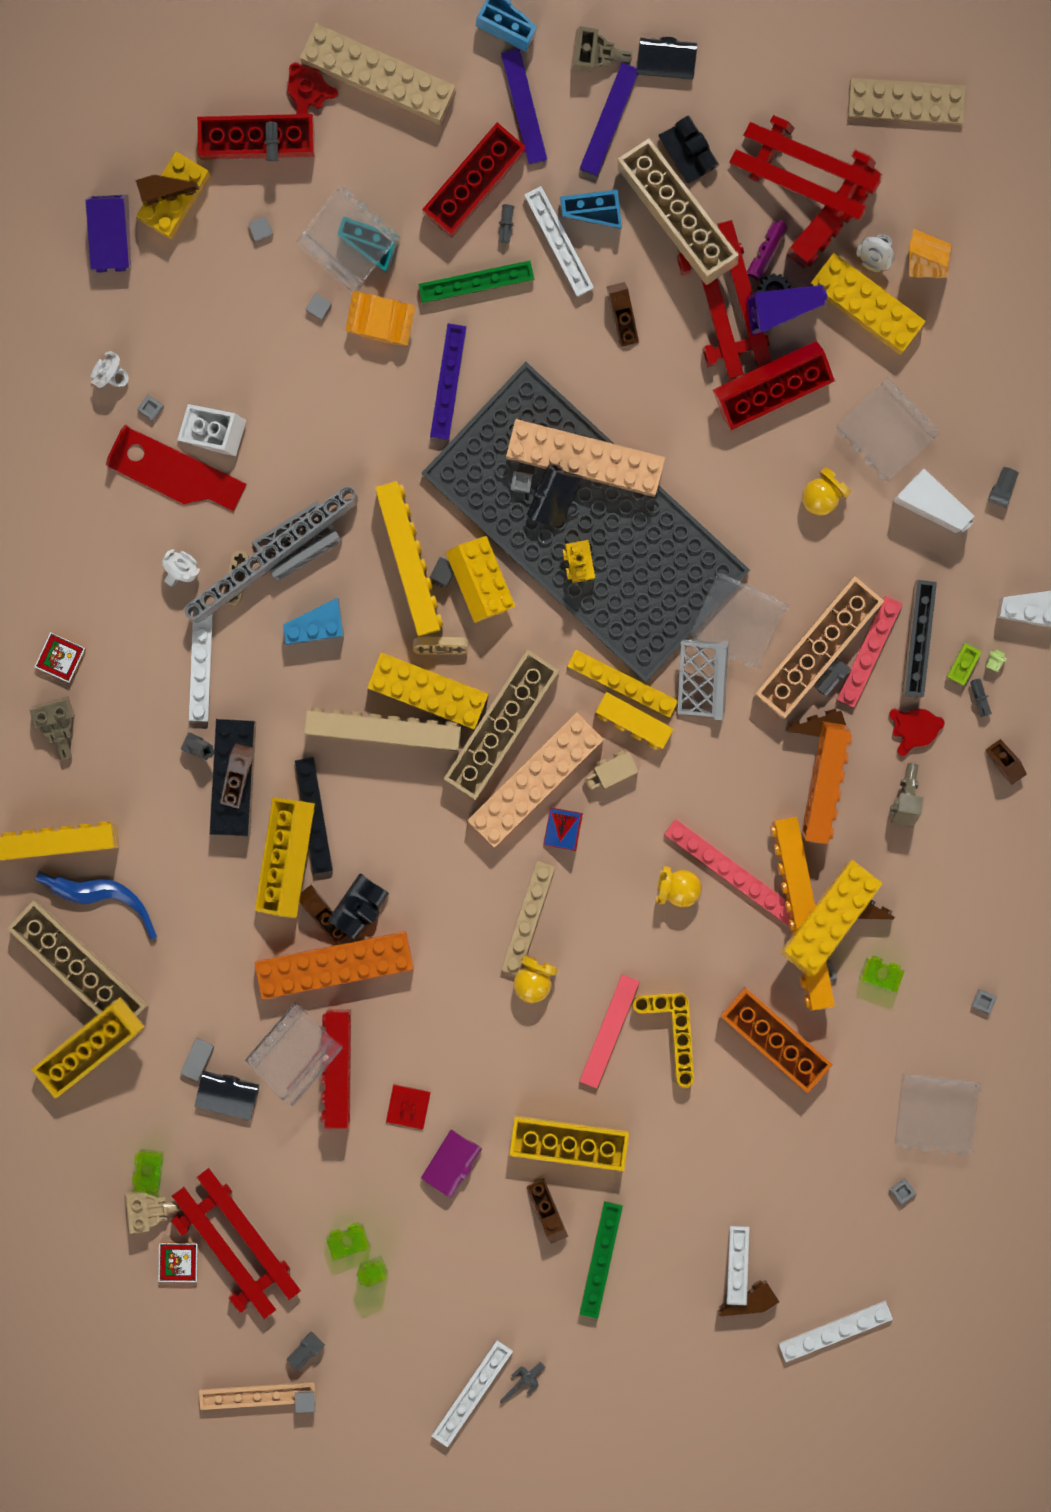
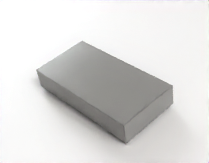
(197, 1059)

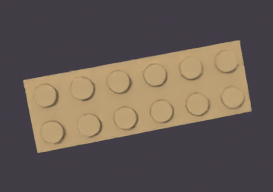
(906, 101)

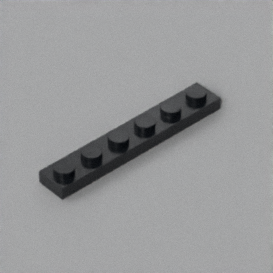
(310, 793)

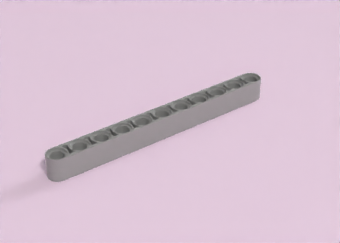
(281, 553)

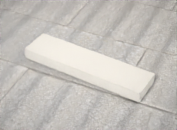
(738, 1265)

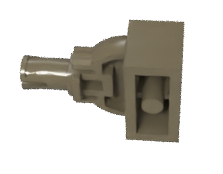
(594, 50)
(55, 720)
(907, 807)

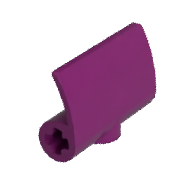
(774, 236)
(451, 1163)

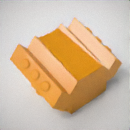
(928, 256)
(380, 318)

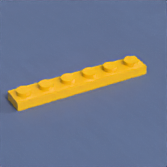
(622, 683)

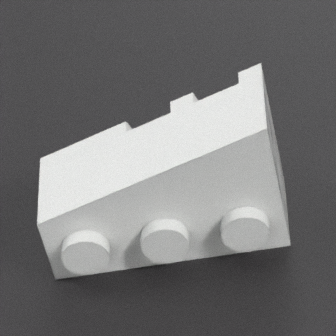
(1027, 608)

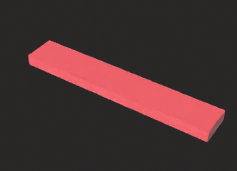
(609, 1031)

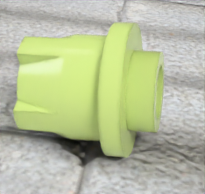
(996, 660)

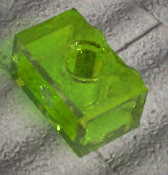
(890, 982)
(155, 1161)
(340, 1249)
(372, 1272)

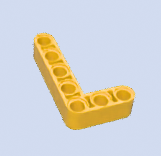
(677, 1030)

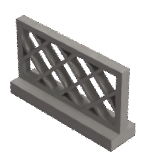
(305, 555)
(719, 675)

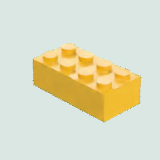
(169, 215)
(480, 579)

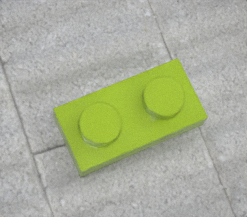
(964, 664)

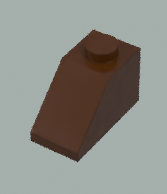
(1006, 762)

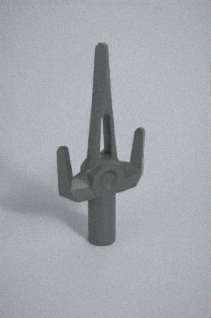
(528, 1377)

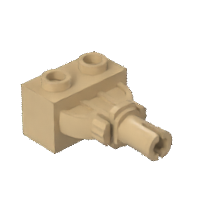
(145, 1211)

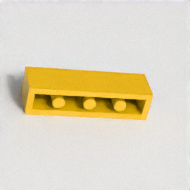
(633, 720)

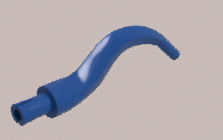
(94, 891)

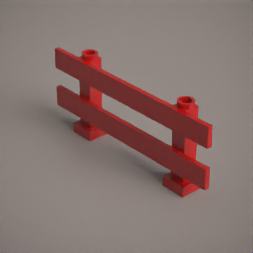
(775, 140)
(729, 349)
(251, 1289)

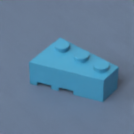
(506, 23)
(594, 207)
(315, 625)

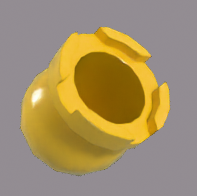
(823, 493)
(680, 887)
(533, 981)

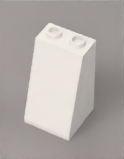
(932, 501)

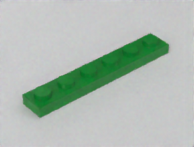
(476, 281)
(601, 1259)

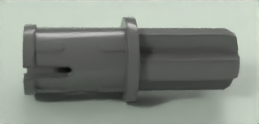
(272, 142)
(506, 223)
(980, 697)

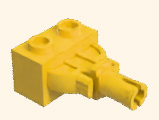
(579, 561)

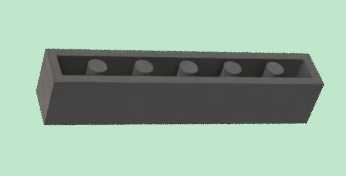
(919, 638)

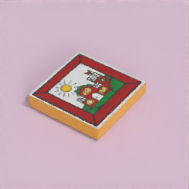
(60, 657)
(178, 1262)

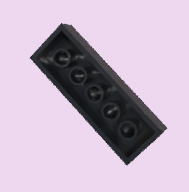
(225, 818)

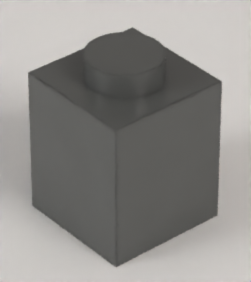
(442, 573)

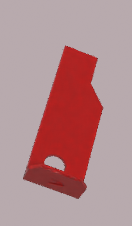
(173, 471)

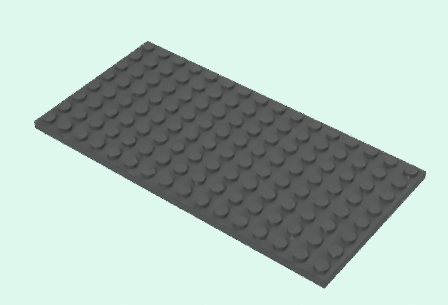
(645, 550)

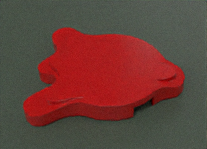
(308, 88)
(915, 727)

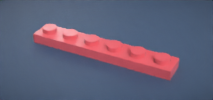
(869, 651)

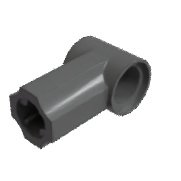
(1002, 490)
(833, 674)
(197, 747)
(308, 1347)

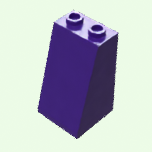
(108, 232)
(779, 306)

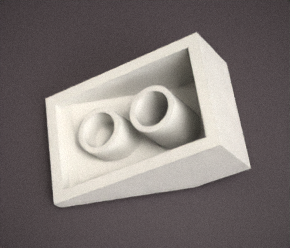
(212, 429)

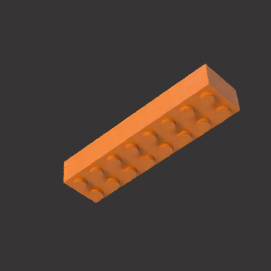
(334, 965)

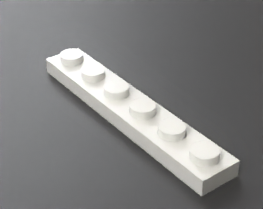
(559, 241)
(200, 669)
(835, 1331)
(472, 1393)

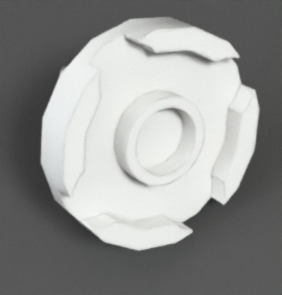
(876, 253)
(106, 369)
(180, 567)

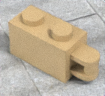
(612, 771)

